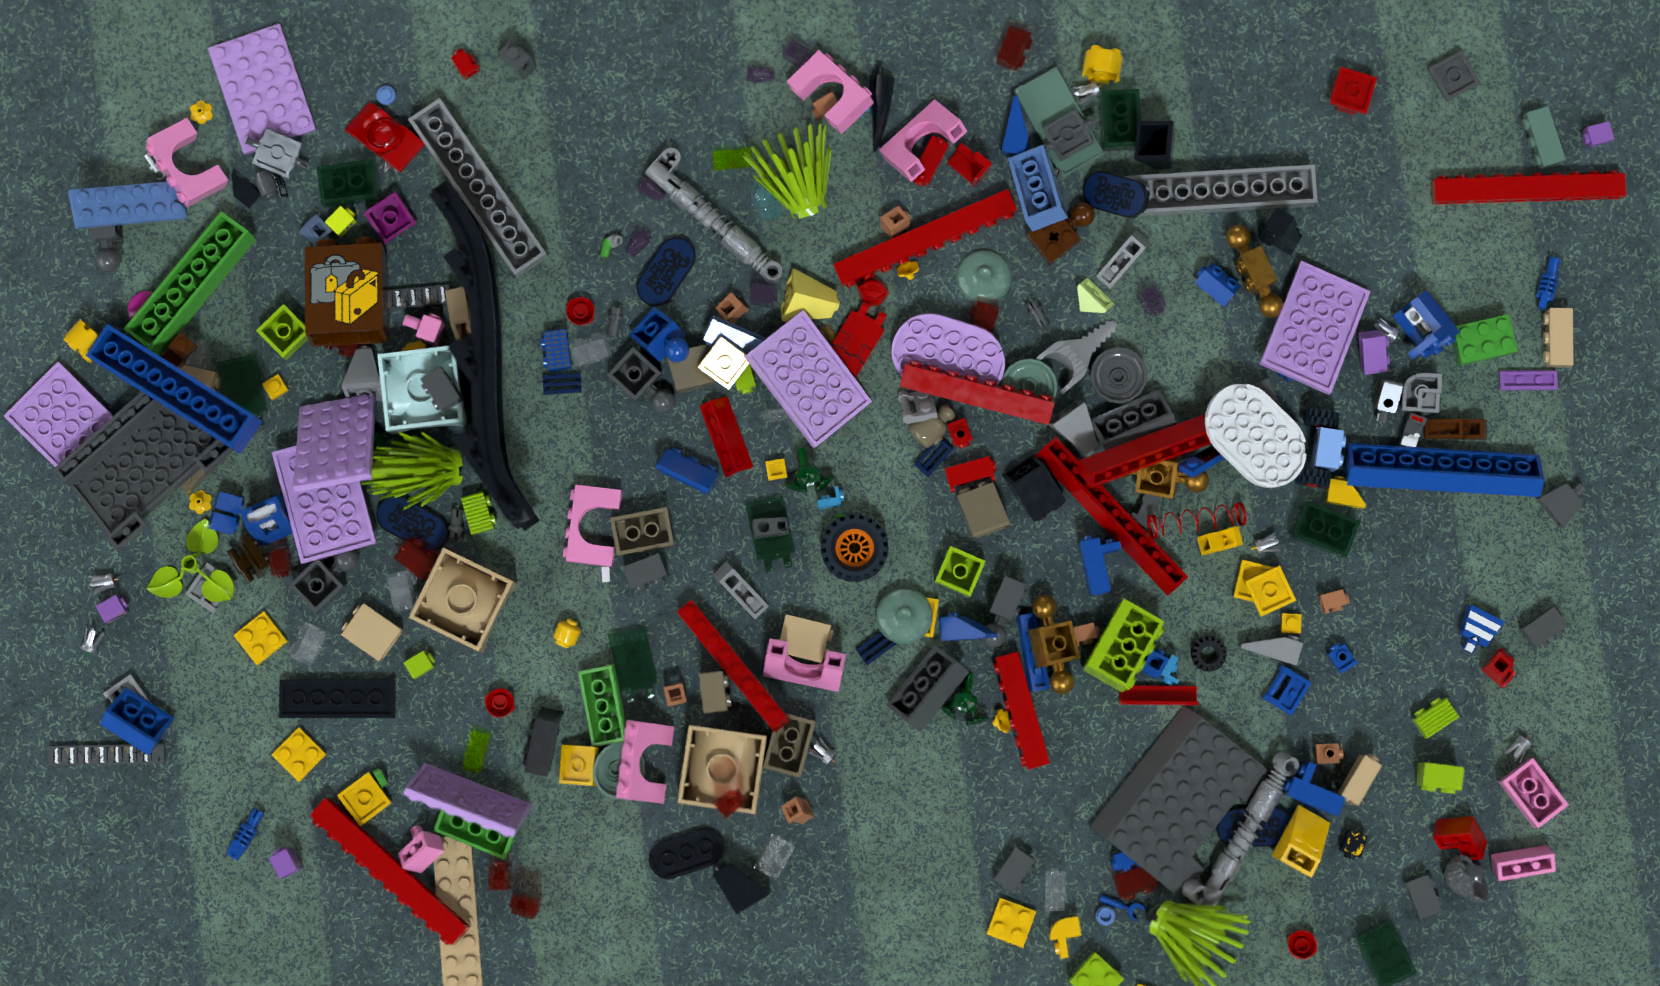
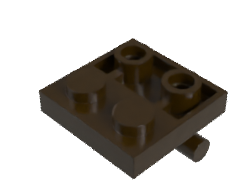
(251, 559)

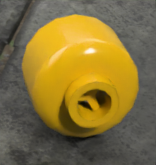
(566, 633)

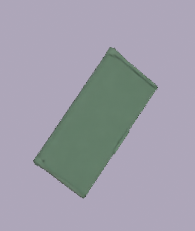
(1048, 100)

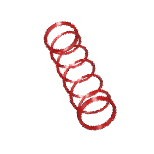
(1154, 517)

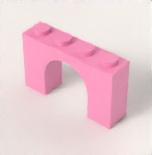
(820, 70)
(931, 119)
(189, 188)
(585, 499)
(782, 667)
(636, 739)

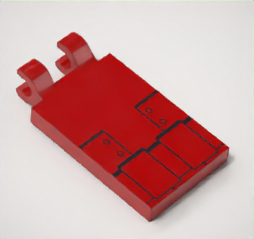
(858, 338)

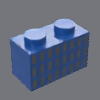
(557, 350)

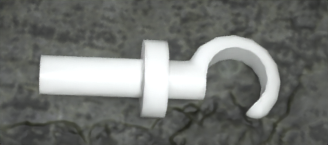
(153, 166)

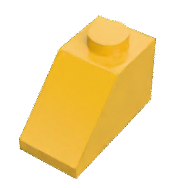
(1343, 494)

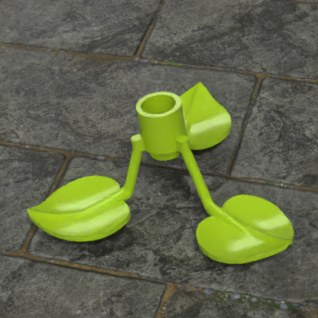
(216, 588)

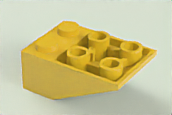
(1302, 841)

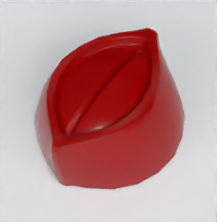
(873, 292)
(580, 311)
(499, 703)
(1302, 944)

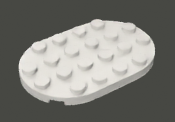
(1255, 435)

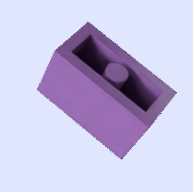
(1373, 352)
(285, 862)

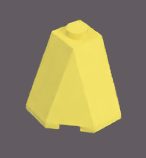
(808, 295)

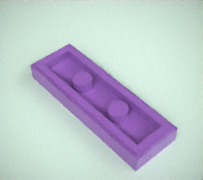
(1528, 380)

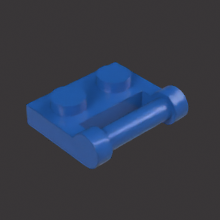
(1291, 694)

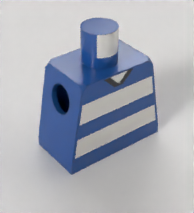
(1478, 628)

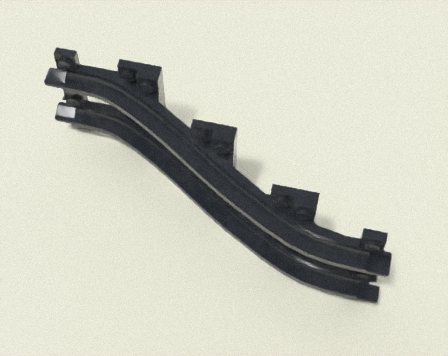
(481, 360)

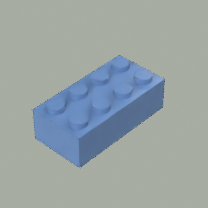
(1037, 188)

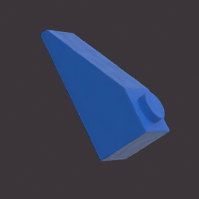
(1016, 134)
(963, 628)

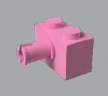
(429, 328)
(421, 850)

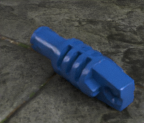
(1548, 283)
(245, 835)

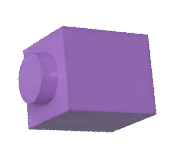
(1597, 135)
(112, 608)

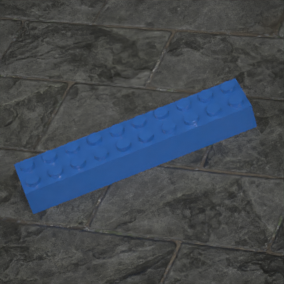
(174, 389)
(1444, 470)

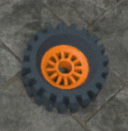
(860, 526)

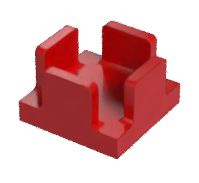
(1352, 91)

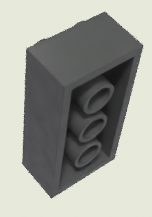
(1133, 420)
(927, 688)

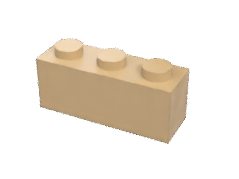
(1558, 337)

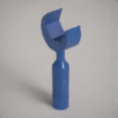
(1118, 904)

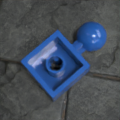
(661, 337)

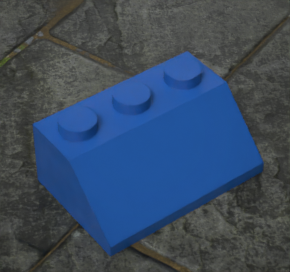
(688, 471)
(136, 721)

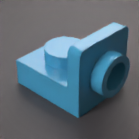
(829, 502)
(1170, 667)

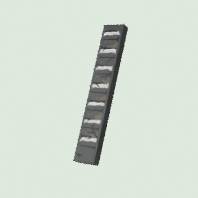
(417, 297)
(104, 755)

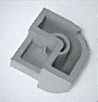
(1422, 393)

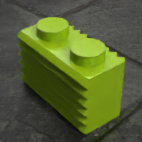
(478, 513)
(1435, 717)

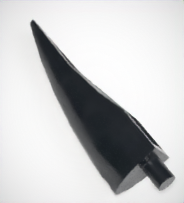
(882, 91)

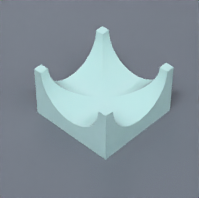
(403, 398)

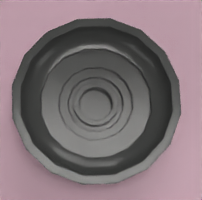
(1118, 375)

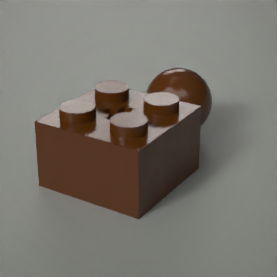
(1081, 215)

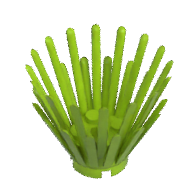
(807, 178)
(1183, 922)

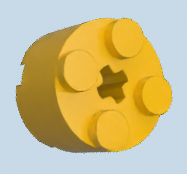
(1102, 64)
(81, 337)

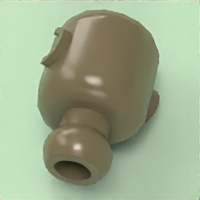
(932, 430)

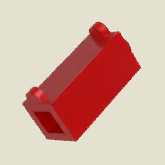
(931, 160)
(970, 472)

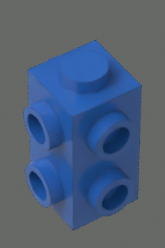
(1217, 283)

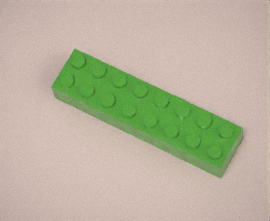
(189, 284)

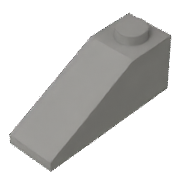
(1123, 259)
(740, 590)
(1280, 648)

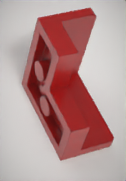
(969, 164)
(1461, 834)

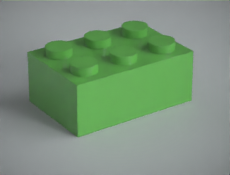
(1484, 340)

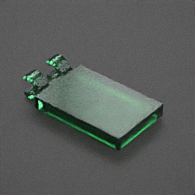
(243, 384)
(771, 547)
(633, 662)

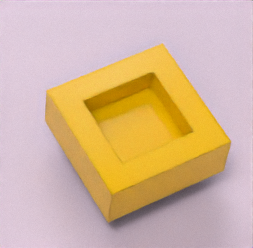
(275, 387)
(776, 469)
(1291, 623)

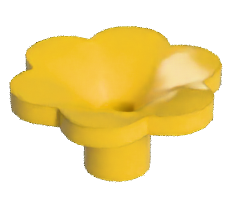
(204, 115)
(908, 270)
(414, 346)
(204, 504)
(1002, 721)

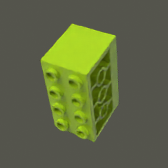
(1111, 646)

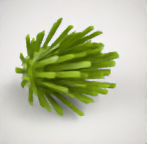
(415, 469)

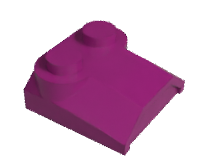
(389, 217)

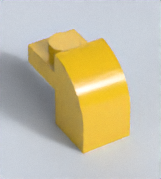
(1220, 541)
(1063, 929)

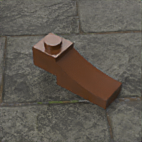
(179, 350)
(1456, 429)

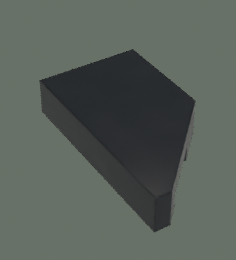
(243, 191)

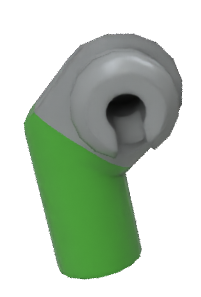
(609, 243)

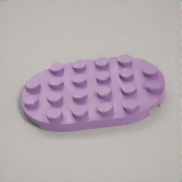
(949, 345)

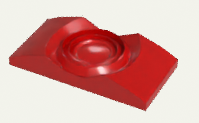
(385, 137)

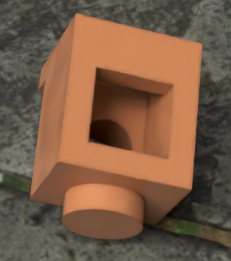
(823, 105)
(894, 216)
(729, 303)
(1333, 601)
(1086, 633)
(675, 694)
(1320, 753)
(797, 810)

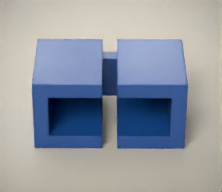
(222, 522)

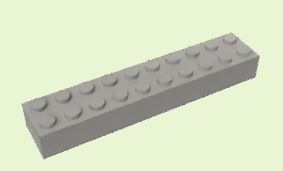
(478, 188)
(1229, 190)

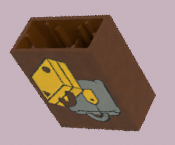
(346, 293)

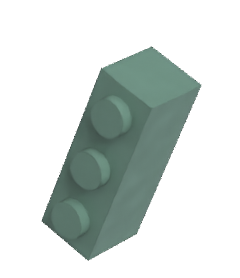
(1543, 138)

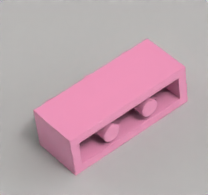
(1523, 862)

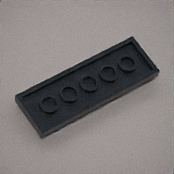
(337, 698)

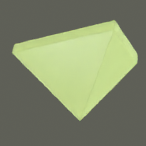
(1092, 298)

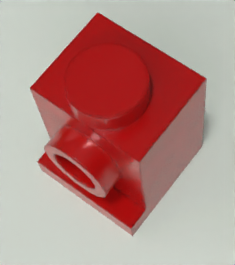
(464, 64)
(959, 425)

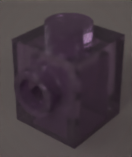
(763, 294)

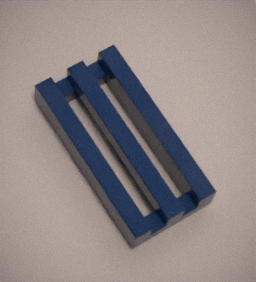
(555, 384)
(922, 469)
(863, 656)

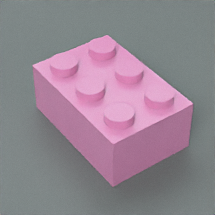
(1533, 793)

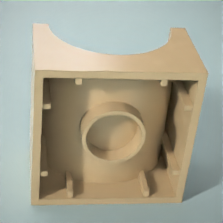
(462, 600)
(717, 763)

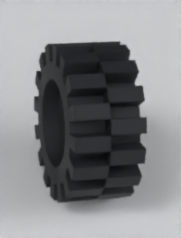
(1197, 654)

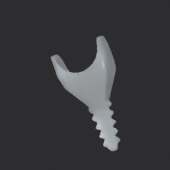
(1077, 353)

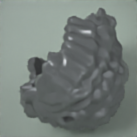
(1466, 878)

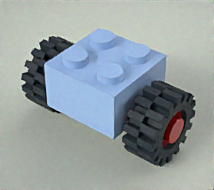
(1326, 448)

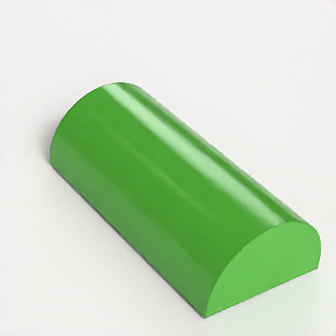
(603, 705)
(480, 838)

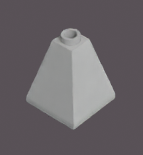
(362, 375)
(1076, 427)

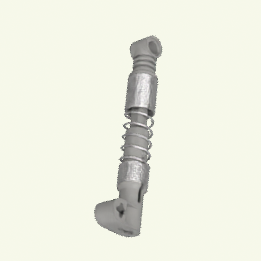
(690, 200)
(1259, 809)

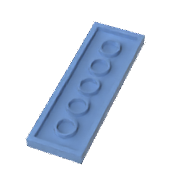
(125, 205)

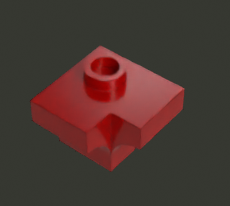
(1500, 668)

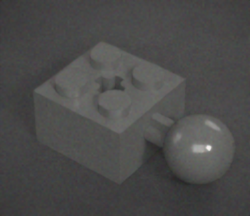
(108, 258)
(661, 399)
(331, 586)
(1005, 608)

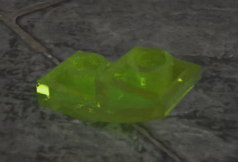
(730, 159)
(476, 751)

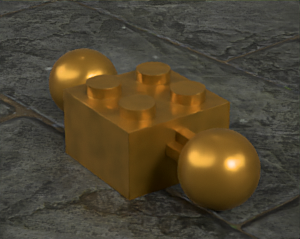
(1255, 270)
(1164, 478)
(1053, 644)

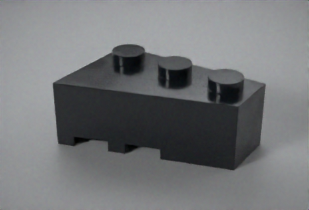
(1281, 232)
(542, 741)

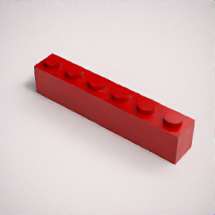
(1022, 711)

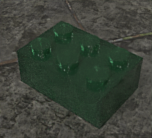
(1119, 118)
(348, 183)
(1325, 529)
(1384, 954)

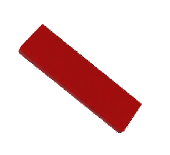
(726, 436)
(1159, 695)

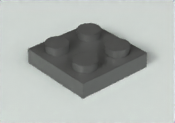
(1454, 76)

